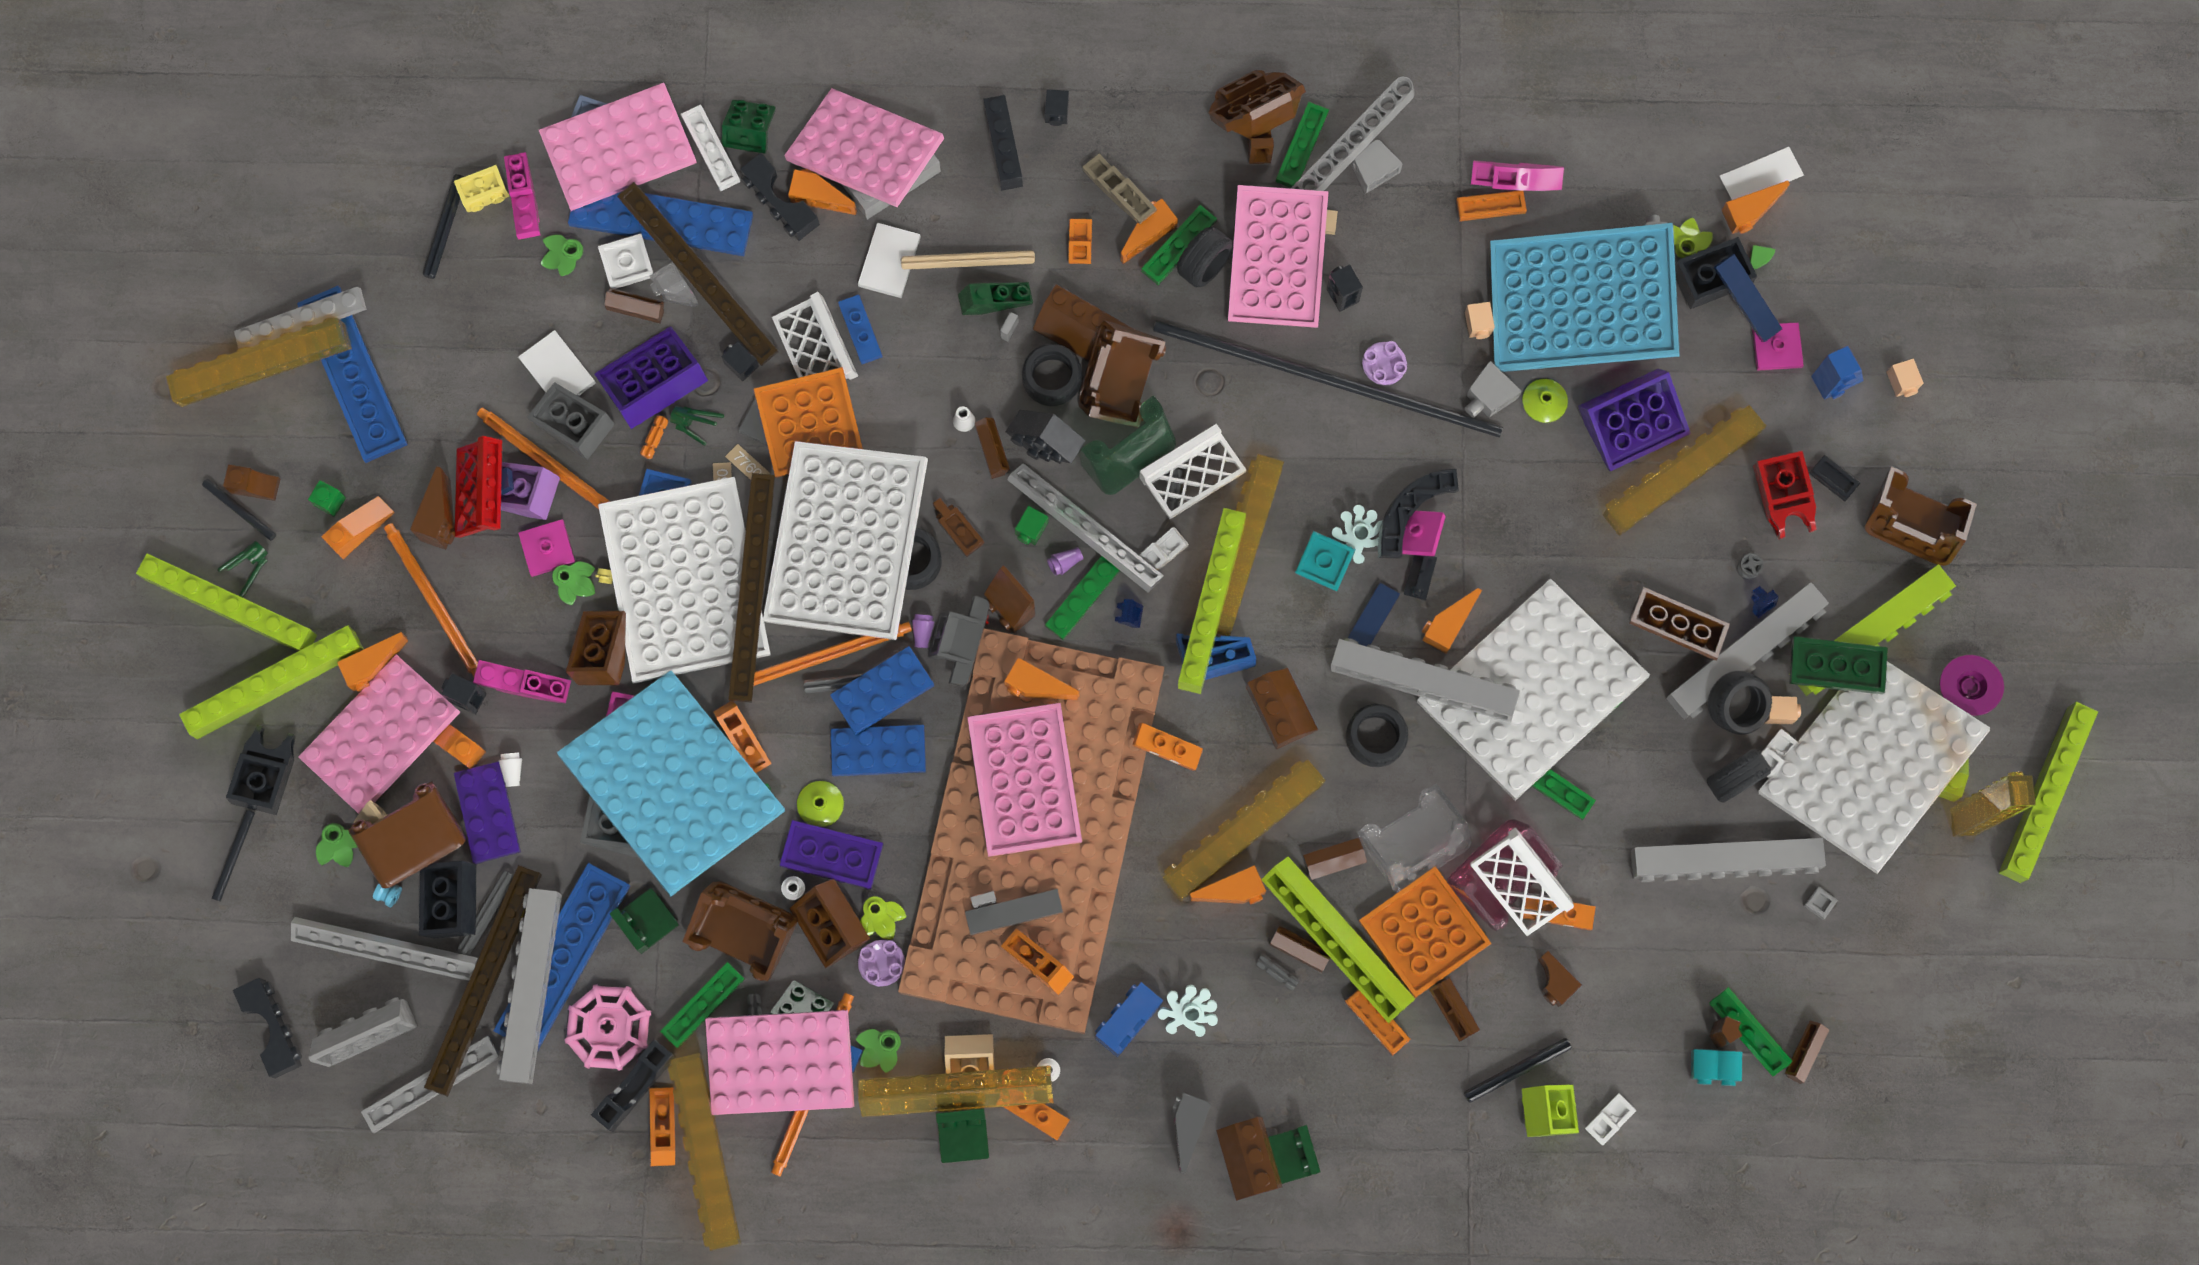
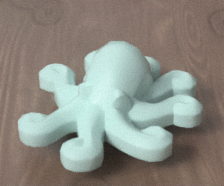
(1359, 534)
(1189, 1010)

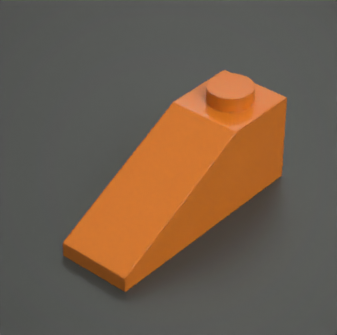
(818, 193)
(1745, 211)
(1150, 230)
(357, 526)
(1448, 623)
(366, 664)
(1034, 683)
(741, 736)
(459, 746)
(1237, 888)
(1037, 961)
(662, 1126)

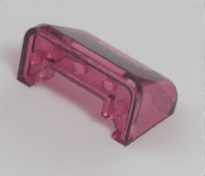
(1477, 894)

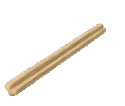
(968, 259)

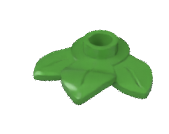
(559, 254)
(577, 583)
(337, 849)
(876, 1051)

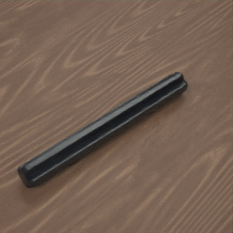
(442, 231)
(1517, 1070)

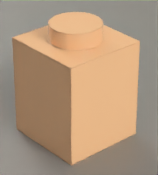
(1479, 320)
(1905, 378)
(1784, 710)

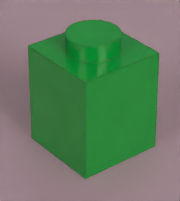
(327, 498)
(1031, 526)

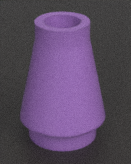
(1063, 561)
(922, 630)

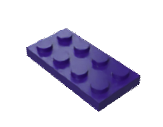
(487, 813)
(831, 854)

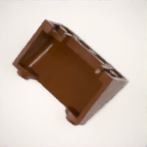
(1118, 373)
(1919, 522)
(408, 837)
(741, 928)

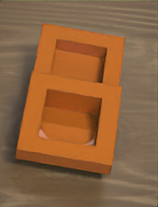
(1080, 241)

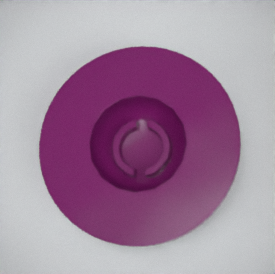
(1972, 684)

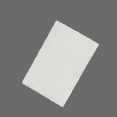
(882, 265)
(554, 362)

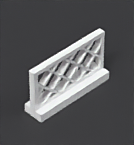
(829, 332)
(1179, 457)
(1534, 866)

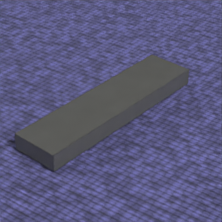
(1014, 912)

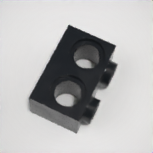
(1344, 287)
(463, 693)

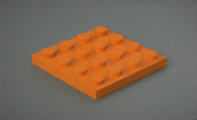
(807, 411)
(1424, 932)

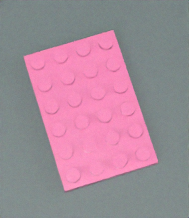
(617, 146)
(864, 147)
(1278, 256)
(379, 734)
(1024, 779)
(779, 1062)

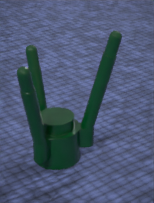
(684, 417)
(253, 553)

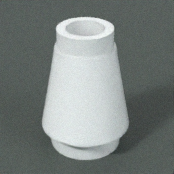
(963, 423)
(511, 768)

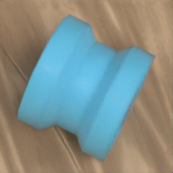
(388, 895)

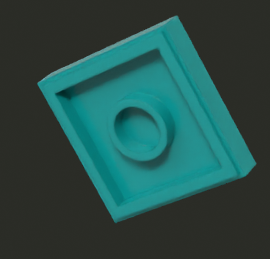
(1325, 561)

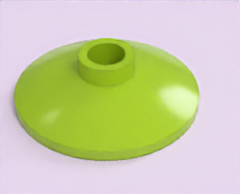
(1543, 410)
(828, 812)

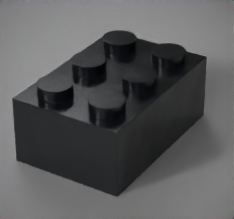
(1700, 280)
(1044, 436)
(447, 900)

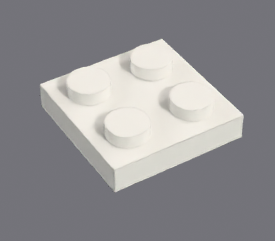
(626, 261)

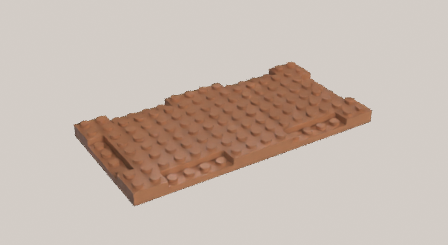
(1106, 772)

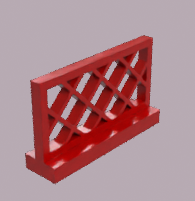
(487, 490)

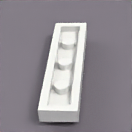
(710, 148)

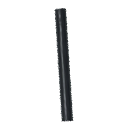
(238, 509)
(233, 855)

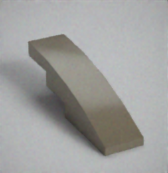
(1119, 189)

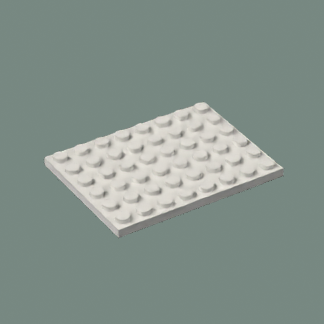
(845, 540)
(678, 576)
(1566, 681)
(1874, 766)

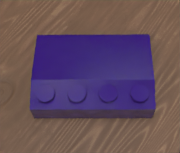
(651, 377)
(1635, 419)

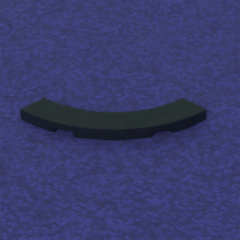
(1406, 503)

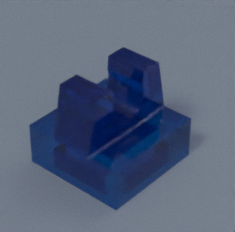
(1763, 601)
(1131, 613)

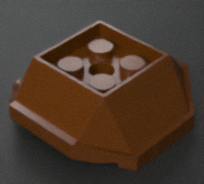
(1256, 103)

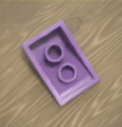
(532, 491)

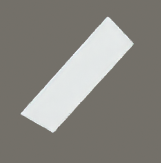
(1762, 174)

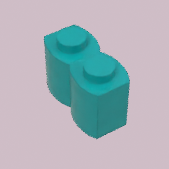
(1716, 1066)

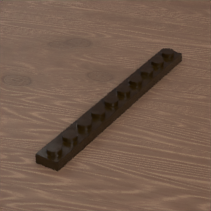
(697, 274)
(751, 588)
(481, 983)

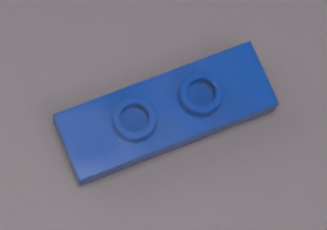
(860, 329)

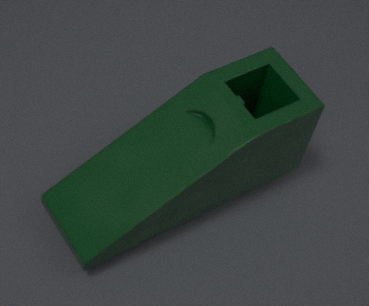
(994, 297)

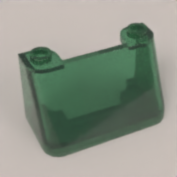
(1122, 464)

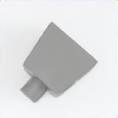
(1375, 165)
(1491, 392)

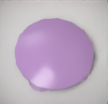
(1384, 363)
(881, 963)

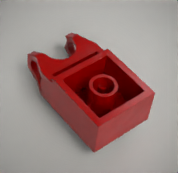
(1789, 499)

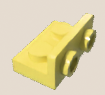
(481, 189)

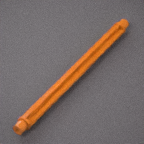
(541, 457)
(432, 598)
(823, 655)
(799, 1116)

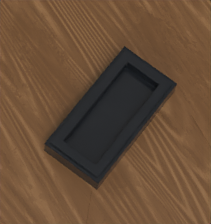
(1834, 478)

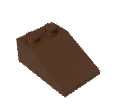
(435, 515)
(1009, 601)
(599, 649)

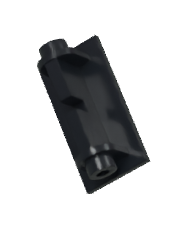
(1420, 576)

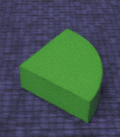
(1760, 256)

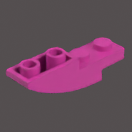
(1517, 177)
(522, 196)
(521, 682)

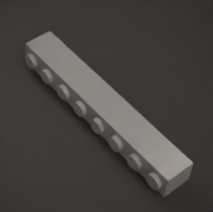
(1750, 649)
(1425, 680)
(1728, 858)
(530, 986)

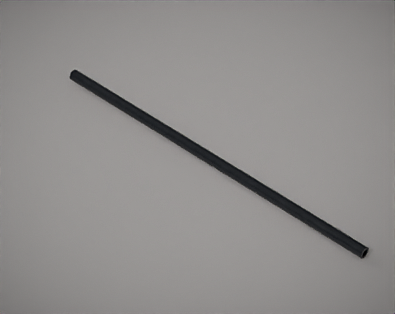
(1328, 379)

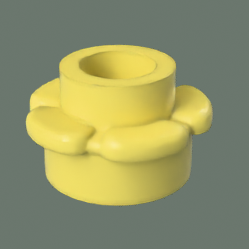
(604, 575)

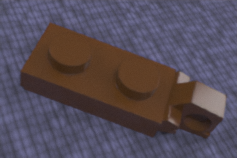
(958, 528)

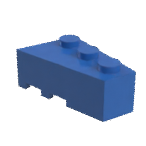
(1837, 373)
(1227, 656)
(1128, 1019)

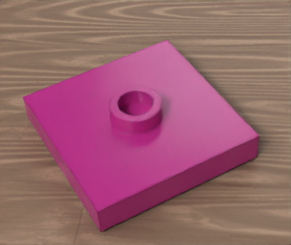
(1781, 350)
(1423, 533)
(546, 547)

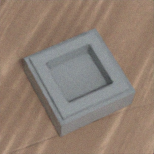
(1009, 326)
(983, 900)
(1820, 903)

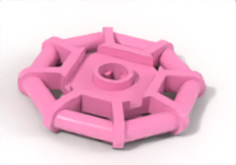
(599, 1016)

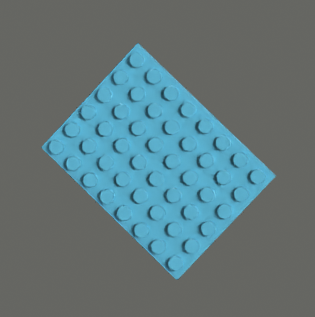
(1584, 298)
(670, 782)

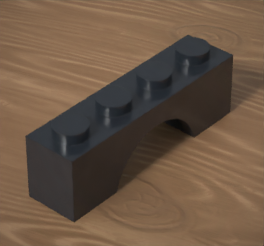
(1003, 142)
(796, 217)
(280, 1054)
(627, 1095)

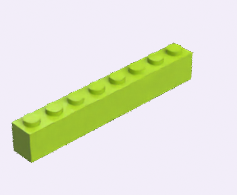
(1212, 601)
(225, 603)
(1897, 613)
(270, 683)
(2048, 792)
(1338, 939)

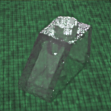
(672, 287)

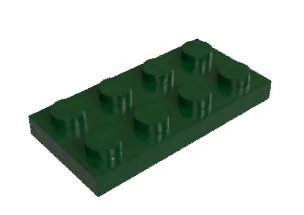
(1838, 665)

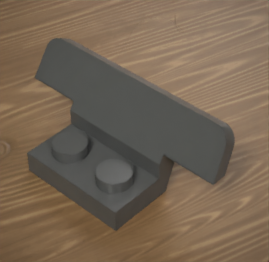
(959, 638)

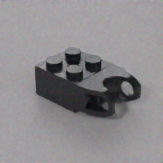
(263, 765)

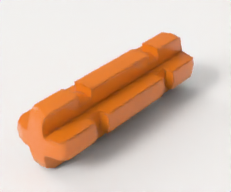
(654, 437)

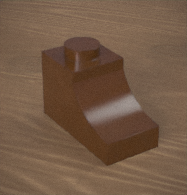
(1261, 149)
(250, 483)
(1559, 981)

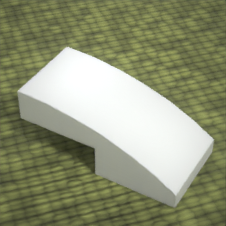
(1165, 549)
(1777, 750)
(1610, 1119)

